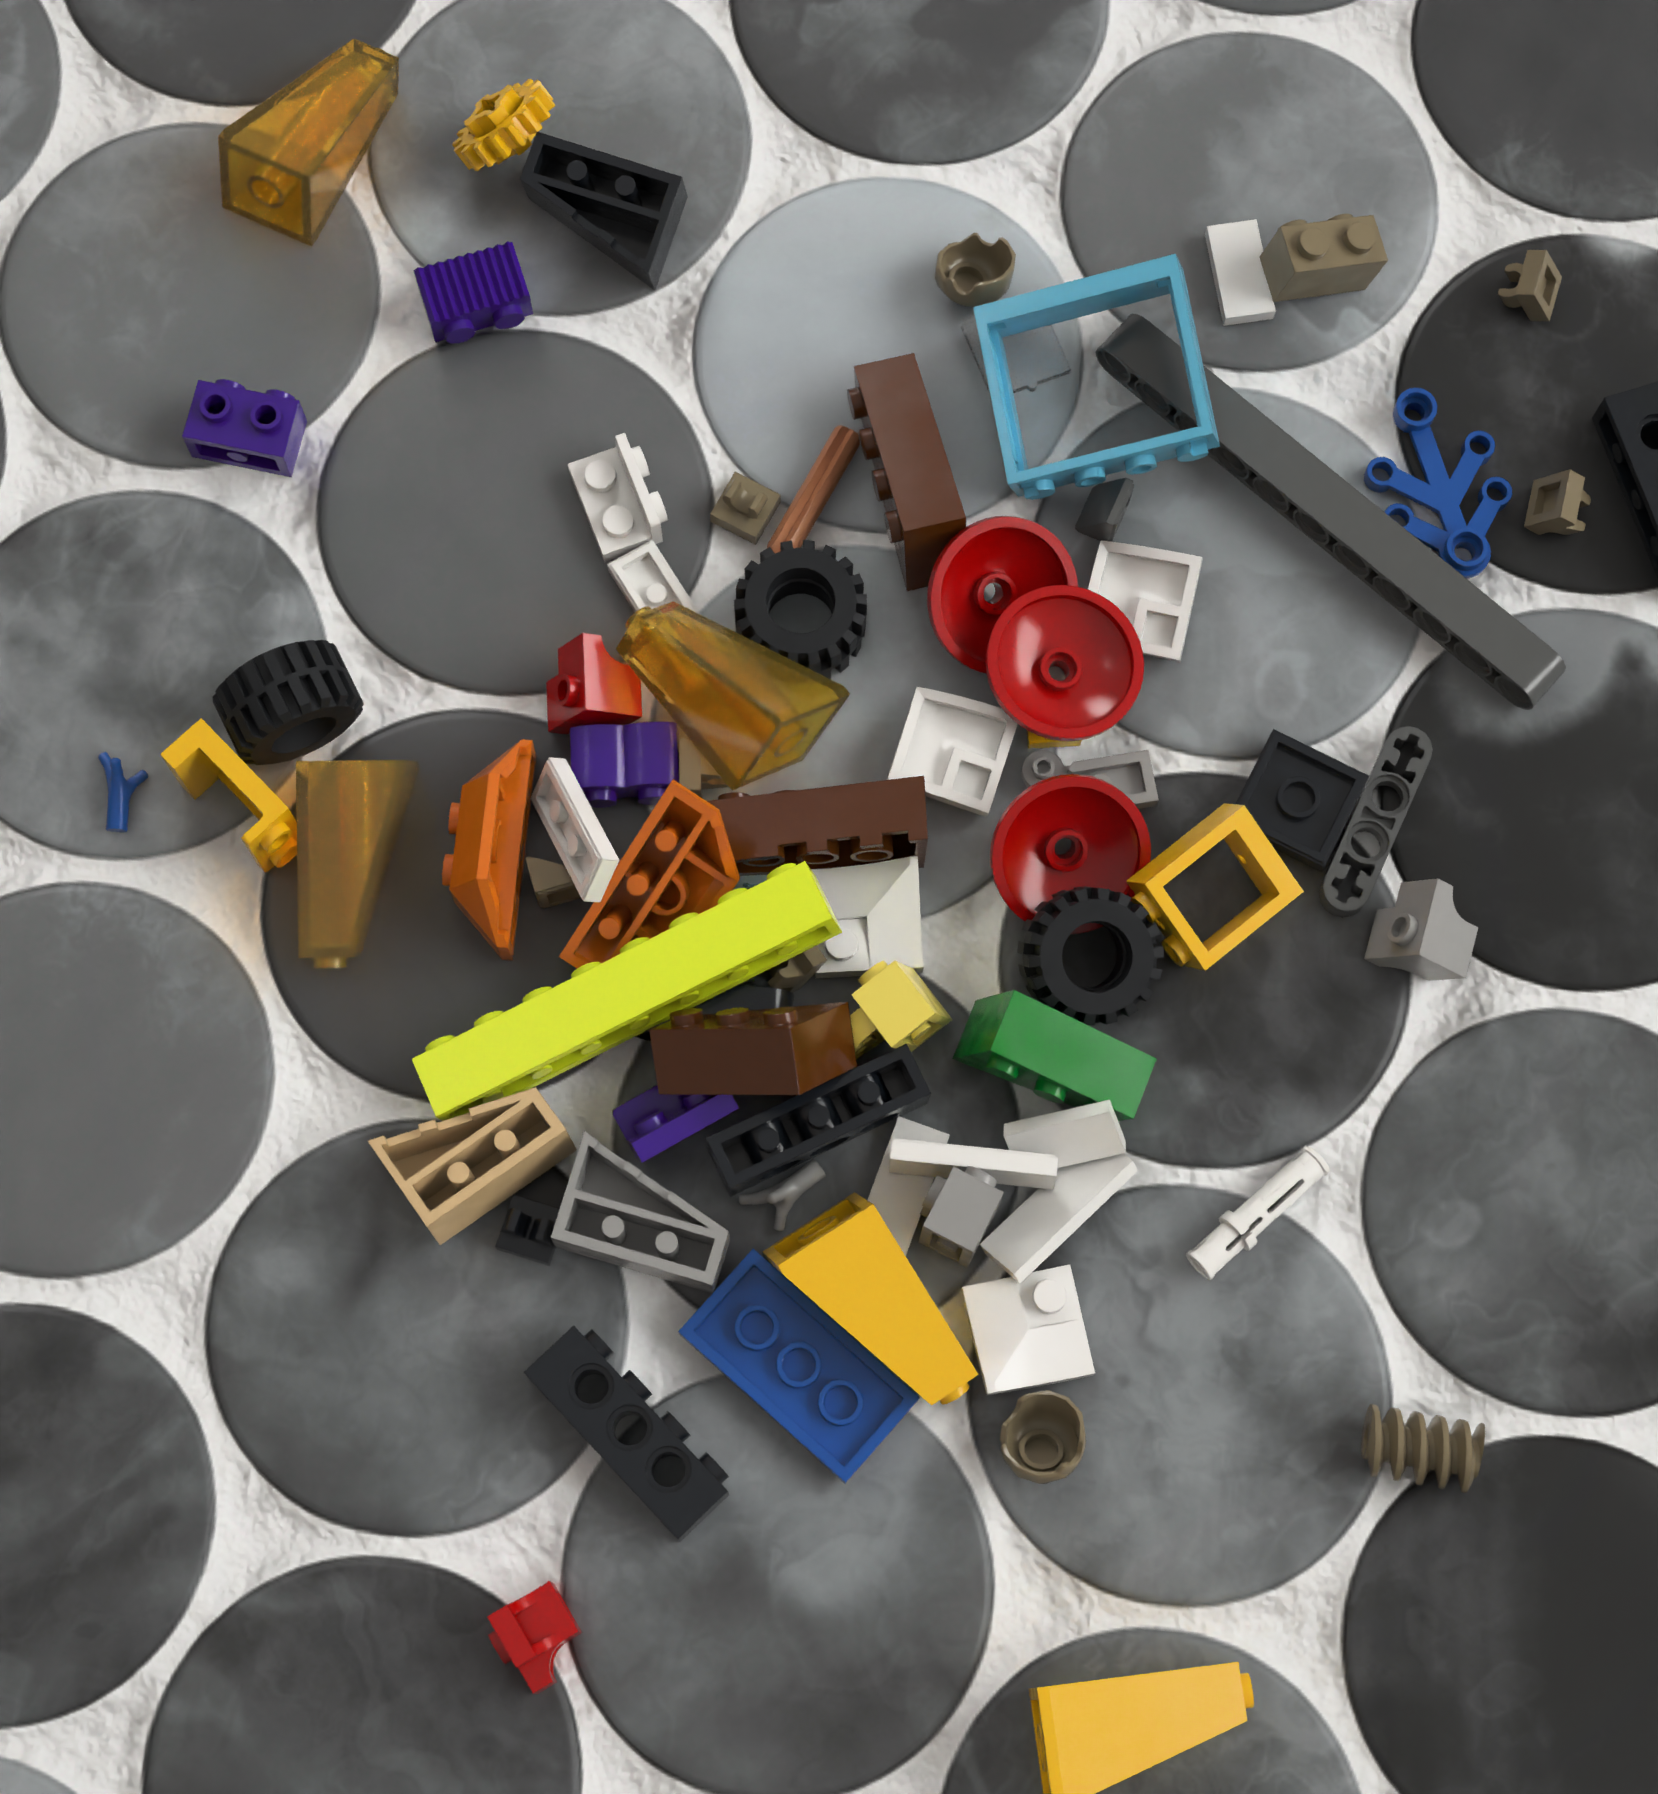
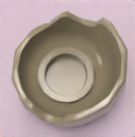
(975, 270)
(1043, 1437)

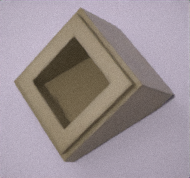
(551, 882)

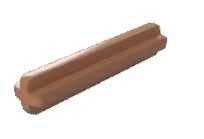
(816, 488)

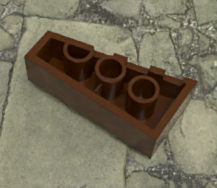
(908, 463)
(827, 825)

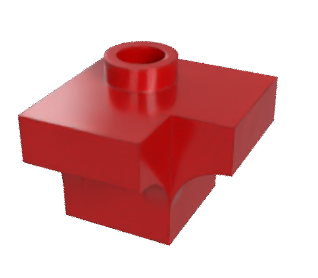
(591, 687)
(532, 1633)

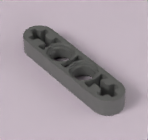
(1371, 819)

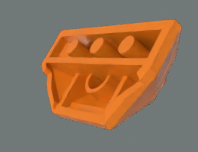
(491, 845)
(669, 870)

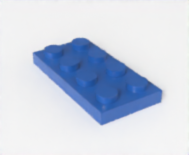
(799, 1366)

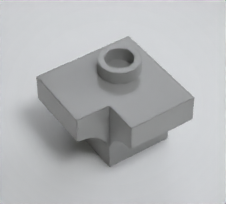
(1423, 933)

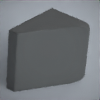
(1105, 509)

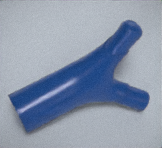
(119, 792)

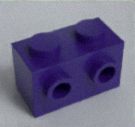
(245, 427)

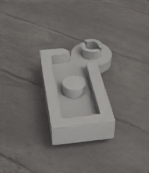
(1127, 772)

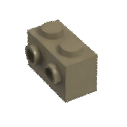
(1323, 257)

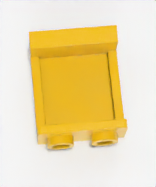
(202, 758)

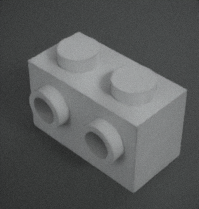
(959, 1213)

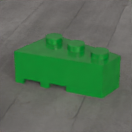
(1053, 1054)

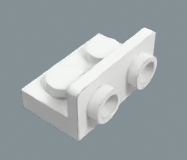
(617, 499)

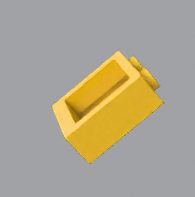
(1257, 858)

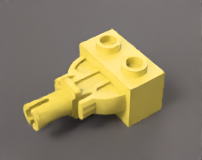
(894, 1009)

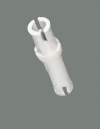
(1241, 1227)

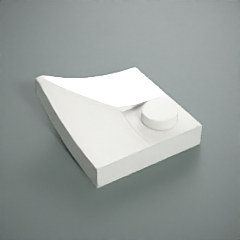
(1152, 590)
(956, 748)
(877, 916)
(1028, 1331)

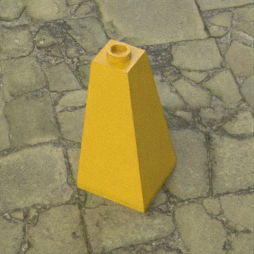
(870, 1289)
(1125, 1724)

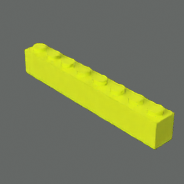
(629, 992)

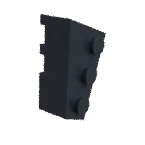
(607, 201)

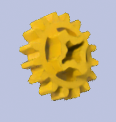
(503, 124)

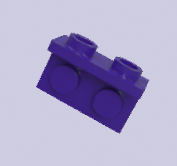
(659, 1121)

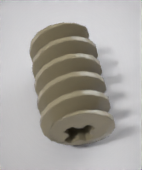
(1422, 1447)

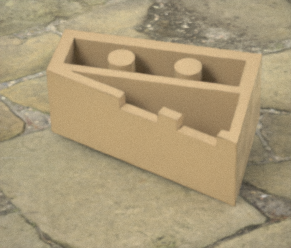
(474, 1160)

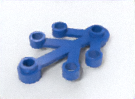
(1440, 492)

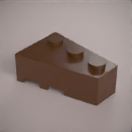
(752, 1050)

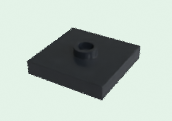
(1301, 798)

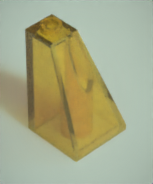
(303, 144)
(729, 694)
(344, 848)

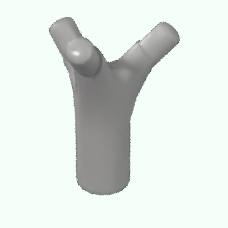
(786, 1192)

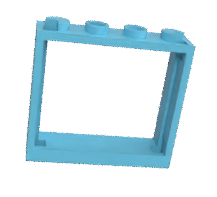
(1073, 301)

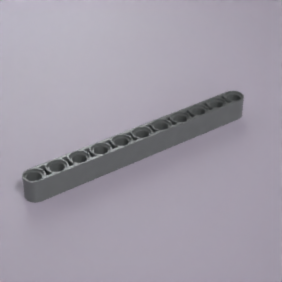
(1338, 518)

